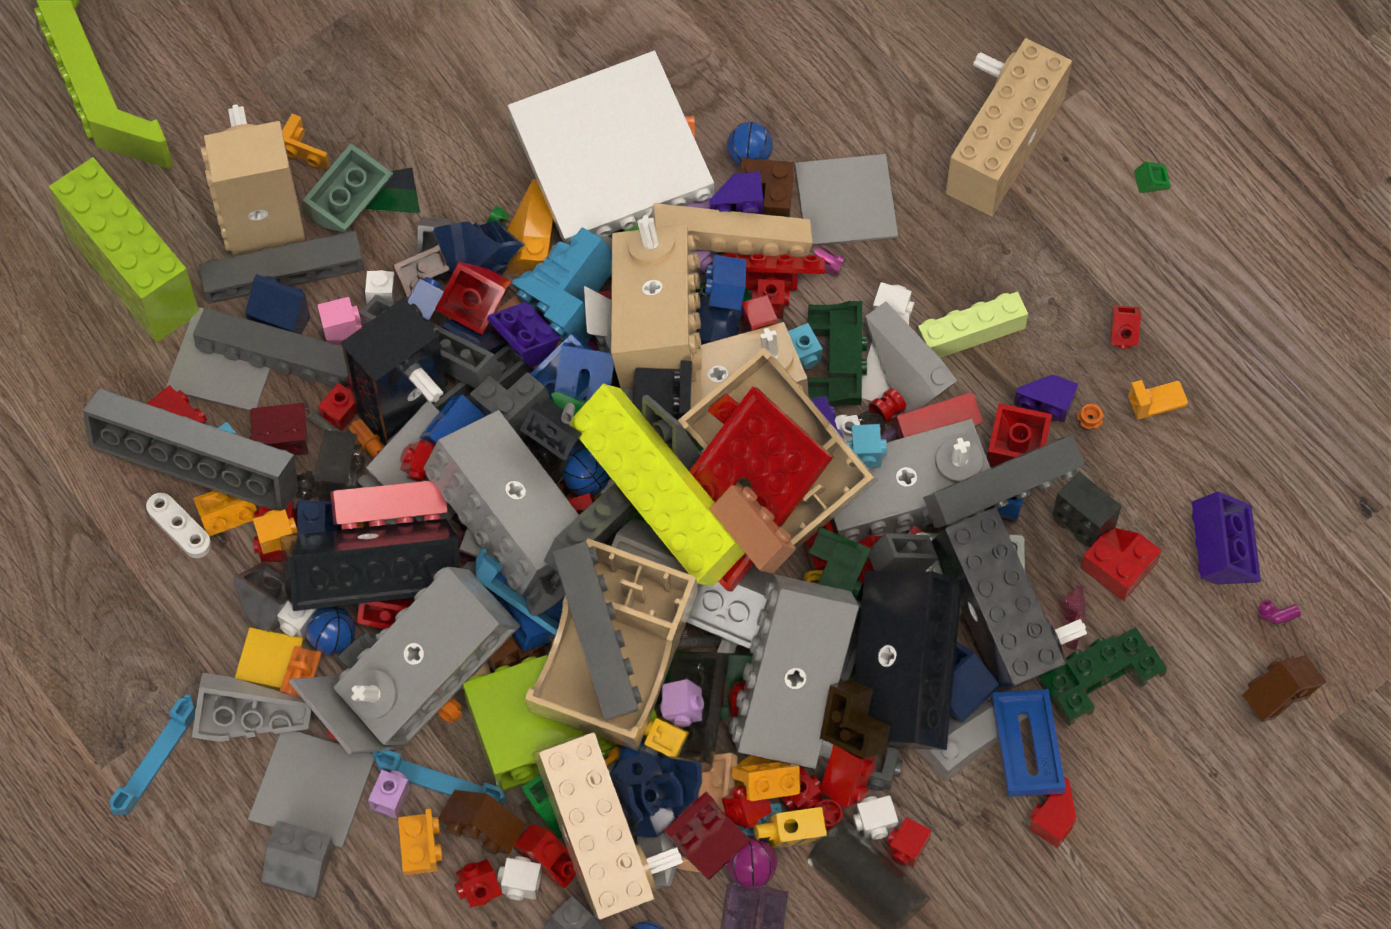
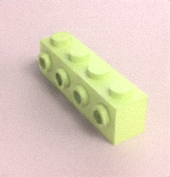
(974, 325)

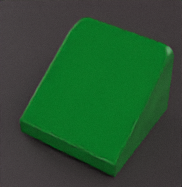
(1152, 177)

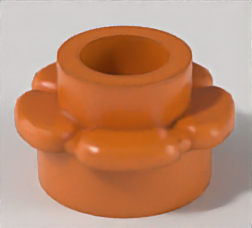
(1090, 410)
(451, 711)

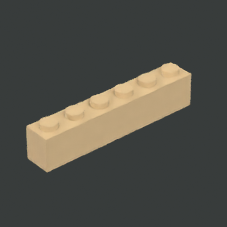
(738, 231)

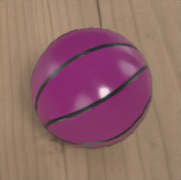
(753, 864)

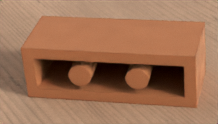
(753, 528)

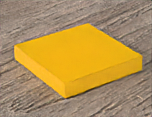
(266, 658)

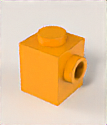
(272, 527)

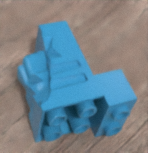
(559, 282)

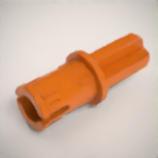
(370, 442)

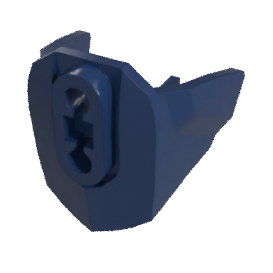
(478, 245)
(656, 791)

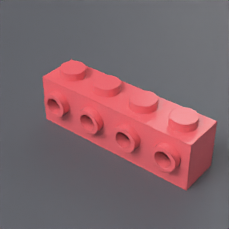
(387, 502)

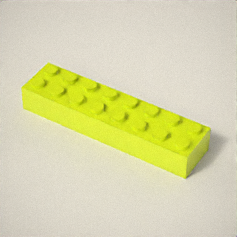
(656, 484)

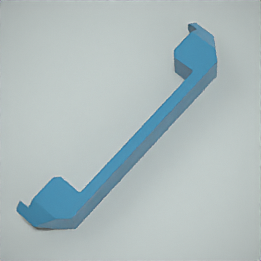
(487, 572)
(181, 717)
(432, 779)

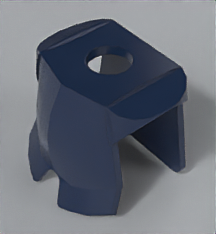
(717, 322)

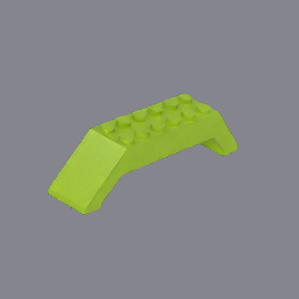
(91, 97)

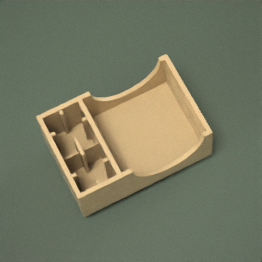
(841, 480)
(651, 613)

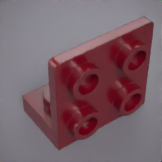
(281, 427)
(706, 836)

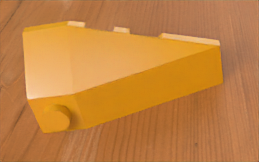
(534, 227)

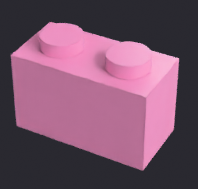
(339, 320)

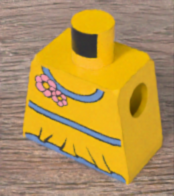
(792, 828)

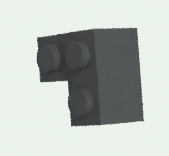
(512, 403)

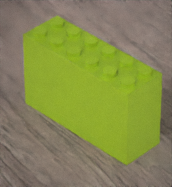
(124, 249)
(507, 726)

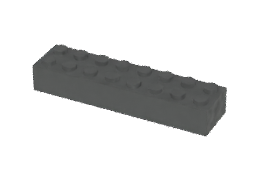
(191, 450)

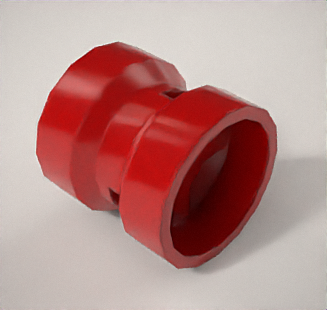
(888, 405)
(831, 812)

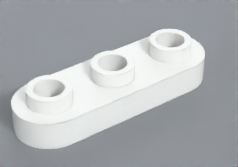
(182, 534)

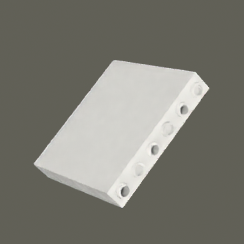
(611, 148)

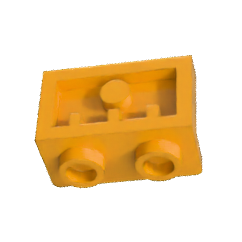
(223, 512)
(768, 779)
(418, 843)

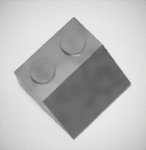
(297, 859)

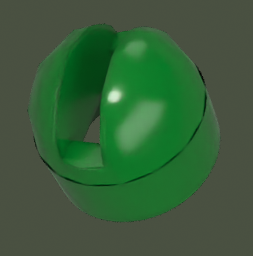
(497, 215)

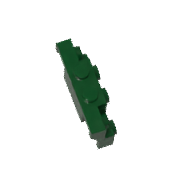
(846, 367)
(844, 560)
(1097, 667)

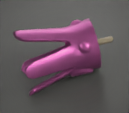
(834, 262)

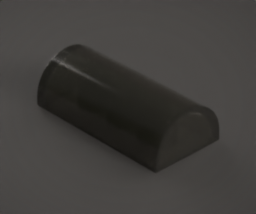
(710, 674)
(866, 877)

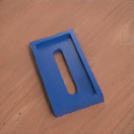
(575, 359)
(1038, 708)

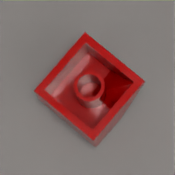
(473, 295)
(1016, 433)
(1120, 560)

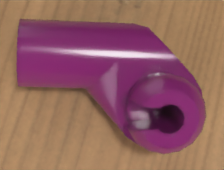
(1278, 616)

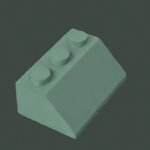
(345, 190)

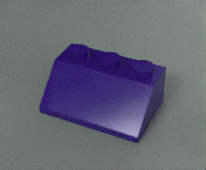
(1225, 540)

